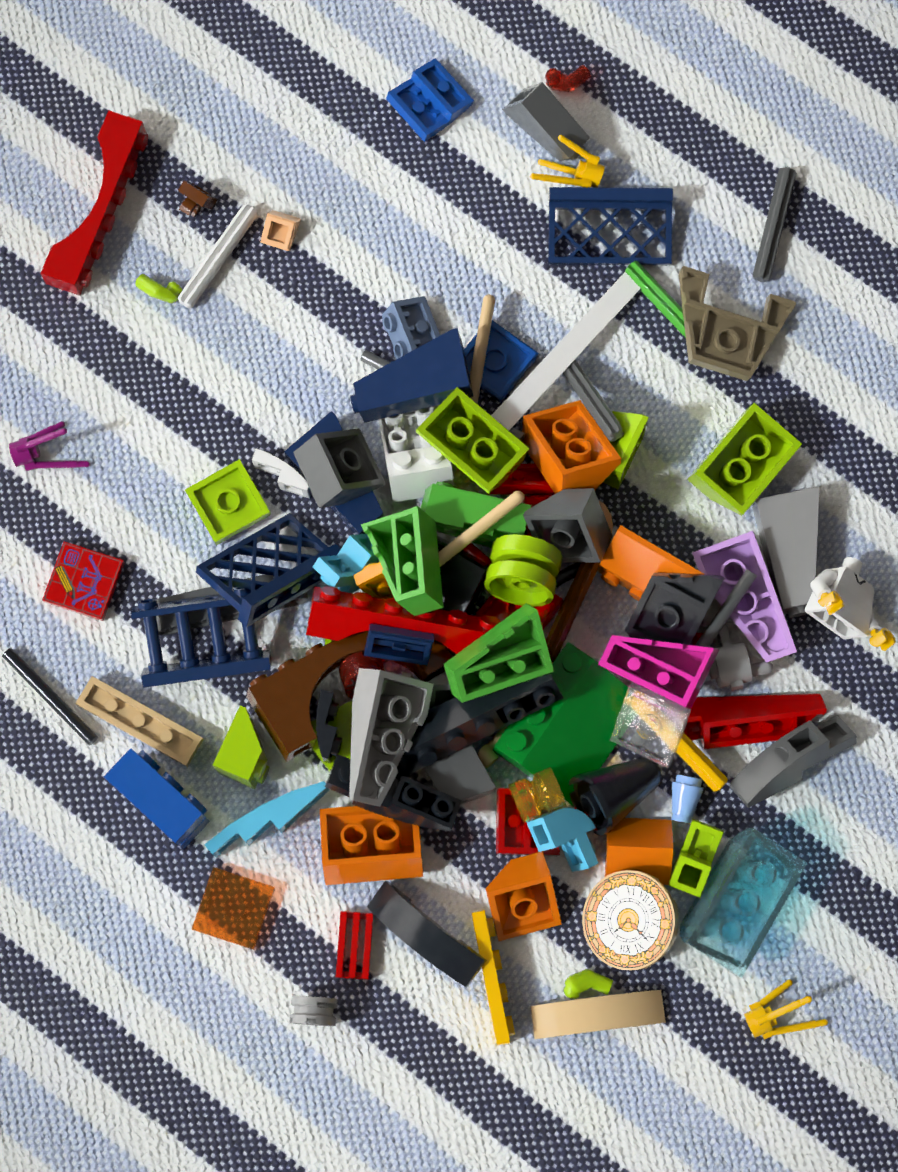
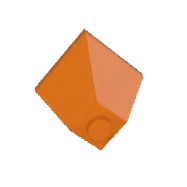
(523, 897)

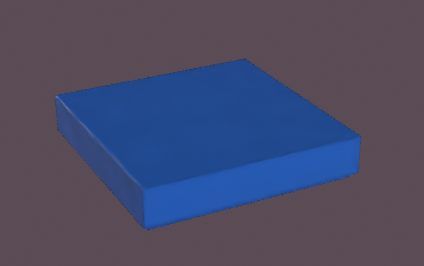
(505, 361)

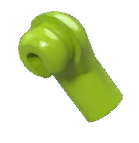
(585, 980)

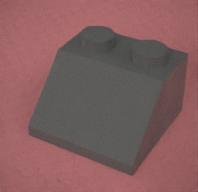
(338, 467)
(571, 523)

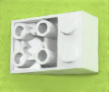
(411, 459)

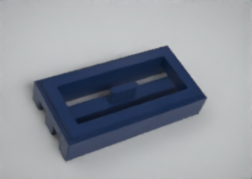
(399, 640)

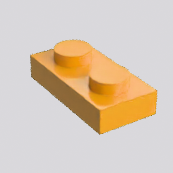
(372, 581)

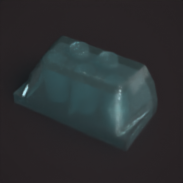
(741, 900)

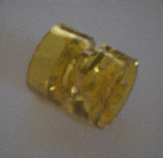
(537, 795)

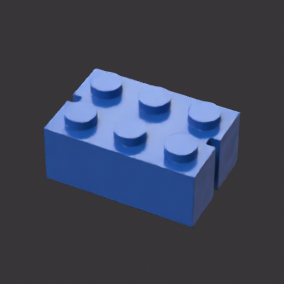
(158, 797)

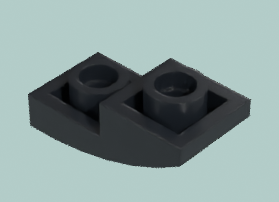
(327, 735)

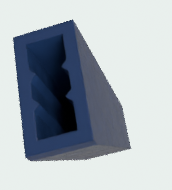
(414, 380)
(355, 511)

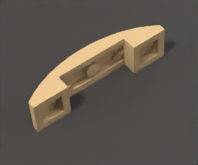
(597, 1014)

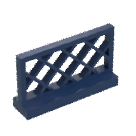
(610, 199)
(267, 596)

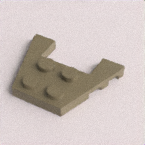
(725, 339)

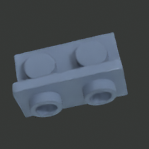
(409, 324)

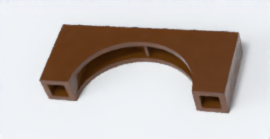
(285, 696)

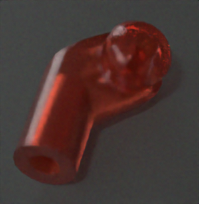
(564, 82)

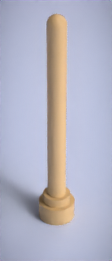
(481, 344)
(480, 526)

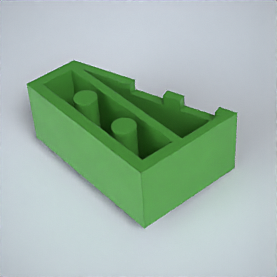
(459, 509)
(409, 558)
(501, 657)

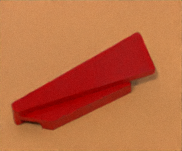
(749, 719)

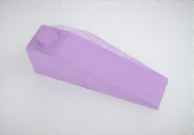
(759, 610)

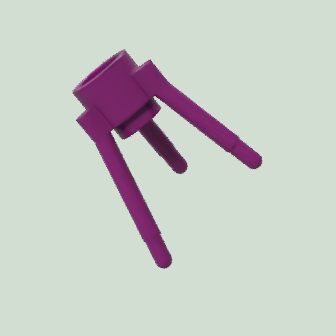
(27, 450)

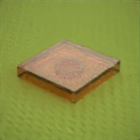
(233, 908)

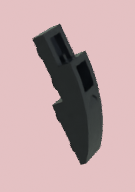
(405, 800)

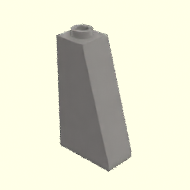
(789, 543)

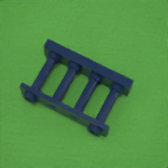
(190, 666)

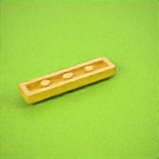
(496, 991)

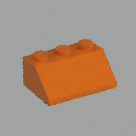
(569, 447)
(634, 560)
(367, 847)

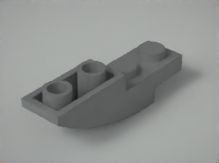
(786, 758)

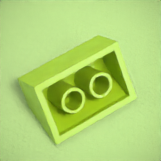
(473, 441)
(744, 460)

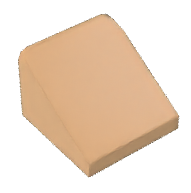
(280, 230)

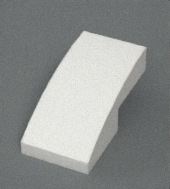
(289, 478)

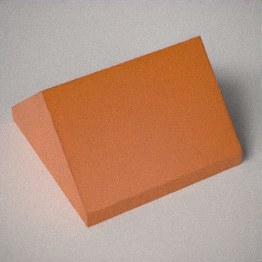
(641, 846)

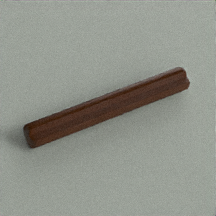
(570, 607)

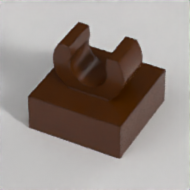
(195, 198)

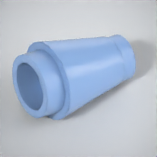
(685, 797)

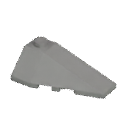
(383, 723)

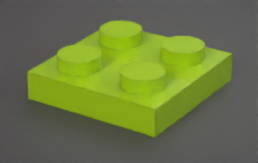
(228, 502)

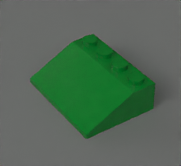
(572, 732)

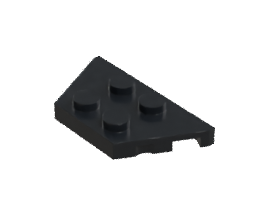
(673, 607)

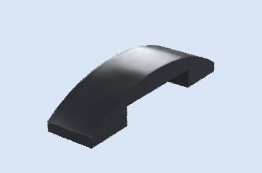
(425, 935)

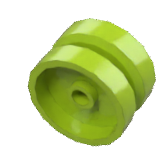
(523, 570)

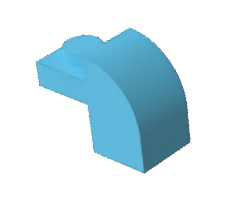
(351, 559)
(566, 829)

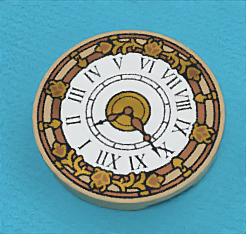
(630, 920)

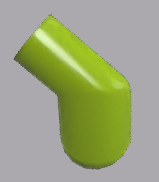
(156, 290)

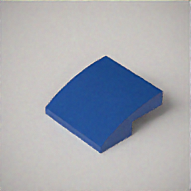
(429, 99)

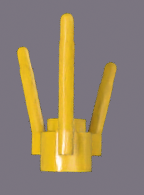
(586, 175)
(763, 1019)

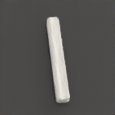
(217, 256)

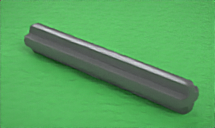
(774, 224)
(593, 402)

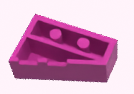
(662, 667)

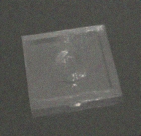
(650, 725)

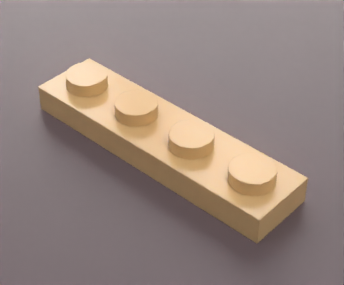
(139, 721)

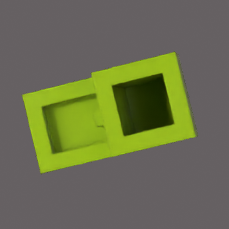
(695, 858)

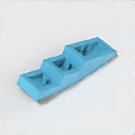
(279, 811)

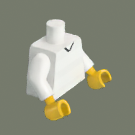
(845, 603)

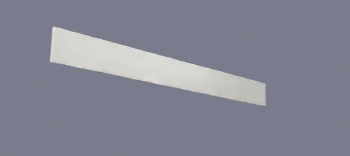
(566, 352)

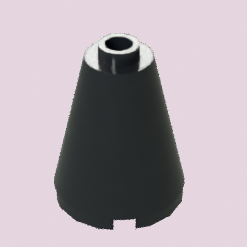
(614, 791)

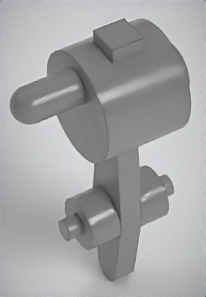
(732, 661)

